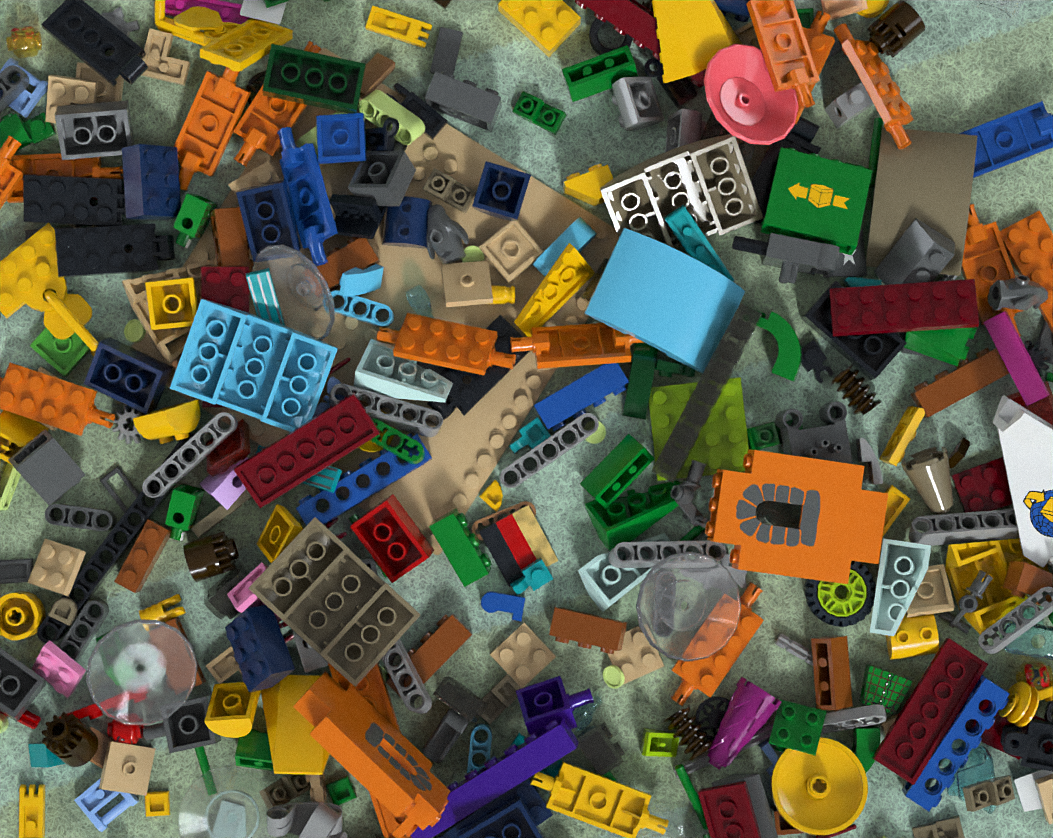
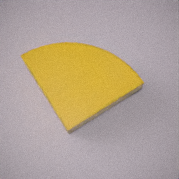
(493, 495)

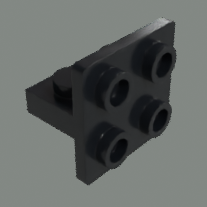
(356, 215)

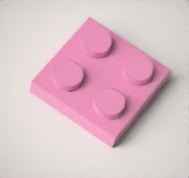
(58, 669)

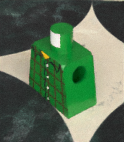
(195, 209)
(184, 501)
(883, 688)

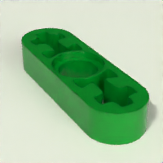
(405, 455)

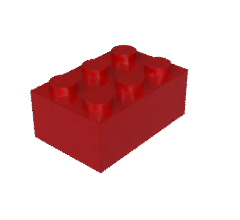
(392, 538)

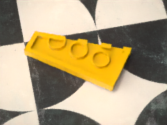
(557, 287)

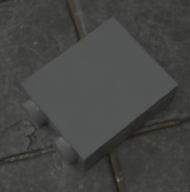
(47, 467)

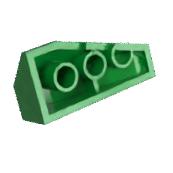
(631, 514)

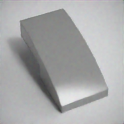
(866, 454)

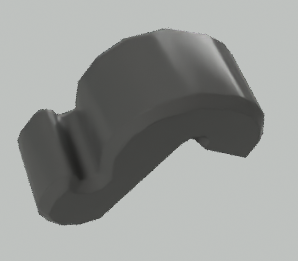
(444, 736)

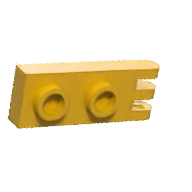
(397, 26)
(903, 434)
(32, 811)

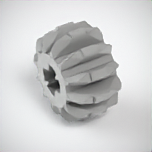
(123, 422)

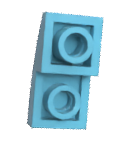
(361, 281)

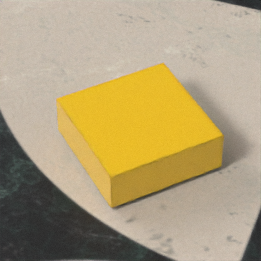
(157, 803)

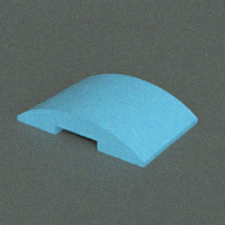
(665, 299)
(253, 366)

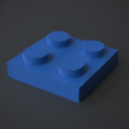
(341, 138)

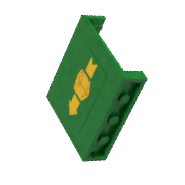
(817, 199)

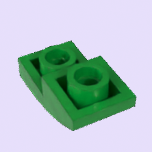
(539, 113)
(763, 436)

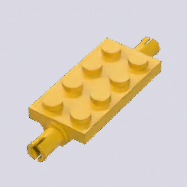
(599, 801)

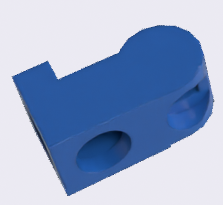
(497, 601)

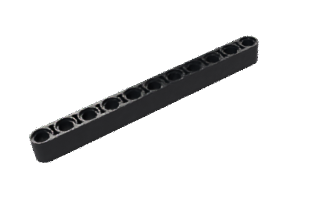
(111, 544)

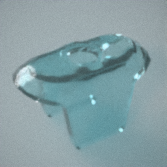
(1023, 645)
(977, 769)

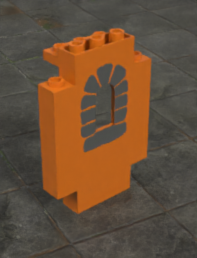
(835, 522)
(374, 753)

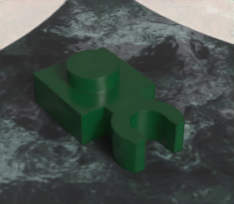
(666, 369)

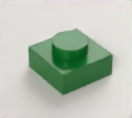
(39, 129)

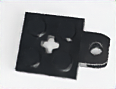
(1028, 743)

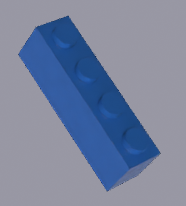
(580, 394)

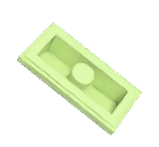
(8, 485)

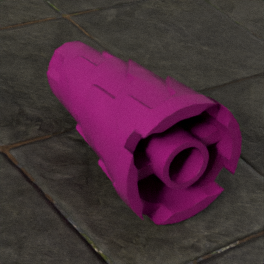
(745, 715)

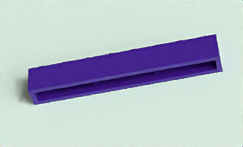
(503, 774)

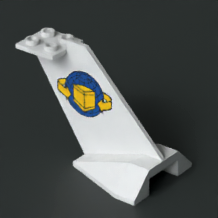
(1028, 463)

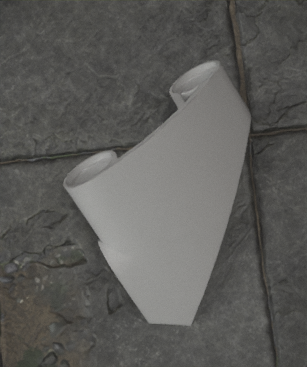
(294, 817)

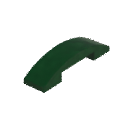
(640, 381)

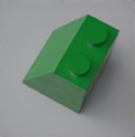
(941, 344)

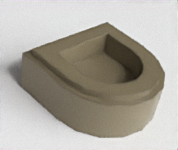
(64, 610)

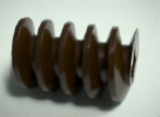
(855, 391)
(689, 733)

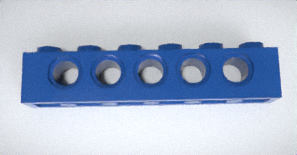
(308, 504)
(931, 796)

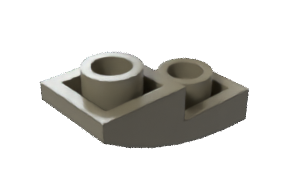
(449, 190)
(284, 790)
(988, 792)

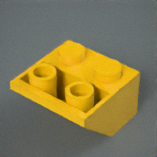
(588, 185)
(16, 433)

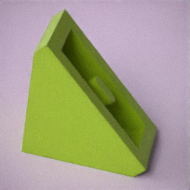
(658, 743)

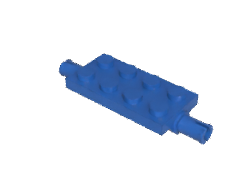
(1012, 138)
(307, 195)

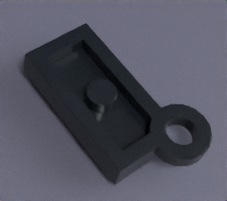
(679, 90)
(382, 138)

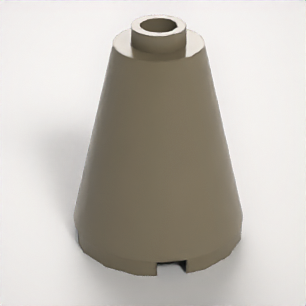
(931, 478)

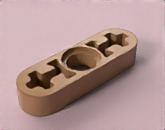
(484, 521)

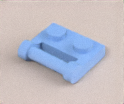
(26, 101)
(94, 799)

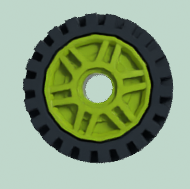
(845, 610)

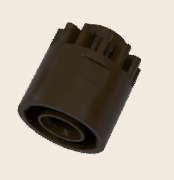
(896, 28)
(210, 556)
(70, 740)

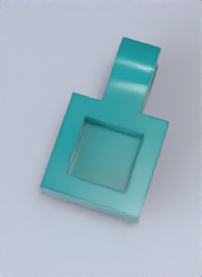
(532, 435)
(534, 574)

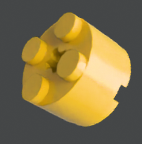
(32, 614)

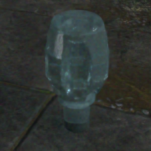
(419, 301)
(584, 714)

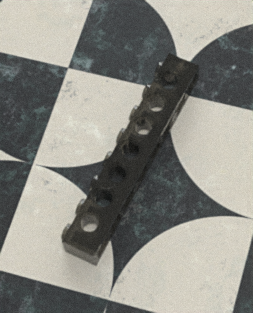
(707, 393)

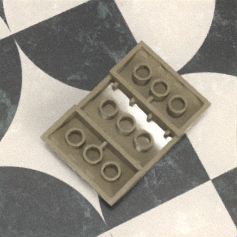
(700, 175)
(926, 183)
(334, 601)

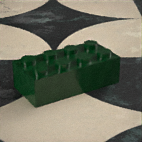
(313, 79)

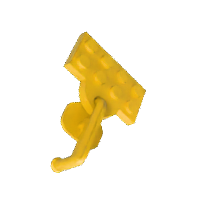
(223, 42)
(33, 273)

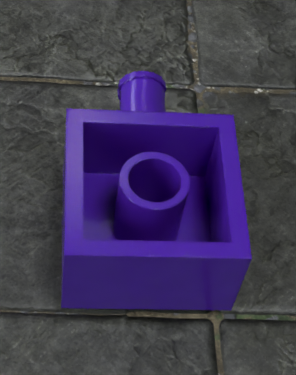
(550, 701)

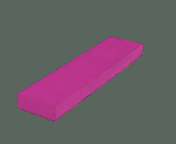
(228, 11)
(1016, 358)

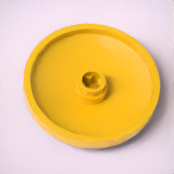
(821, 790)

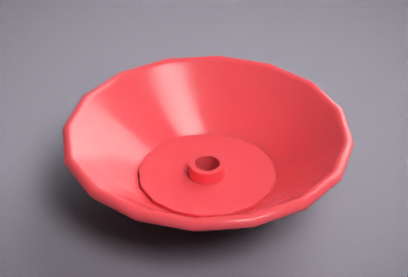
(744, 96)

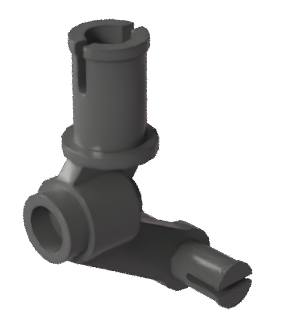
(684, 494)
(968, 602)

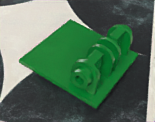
(797, 727)

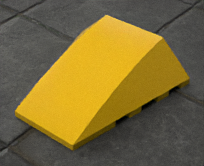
(690, 35)
(993, 558)
(288, 731)

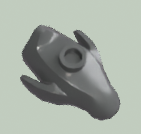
(444, 236)
(1016, 294)

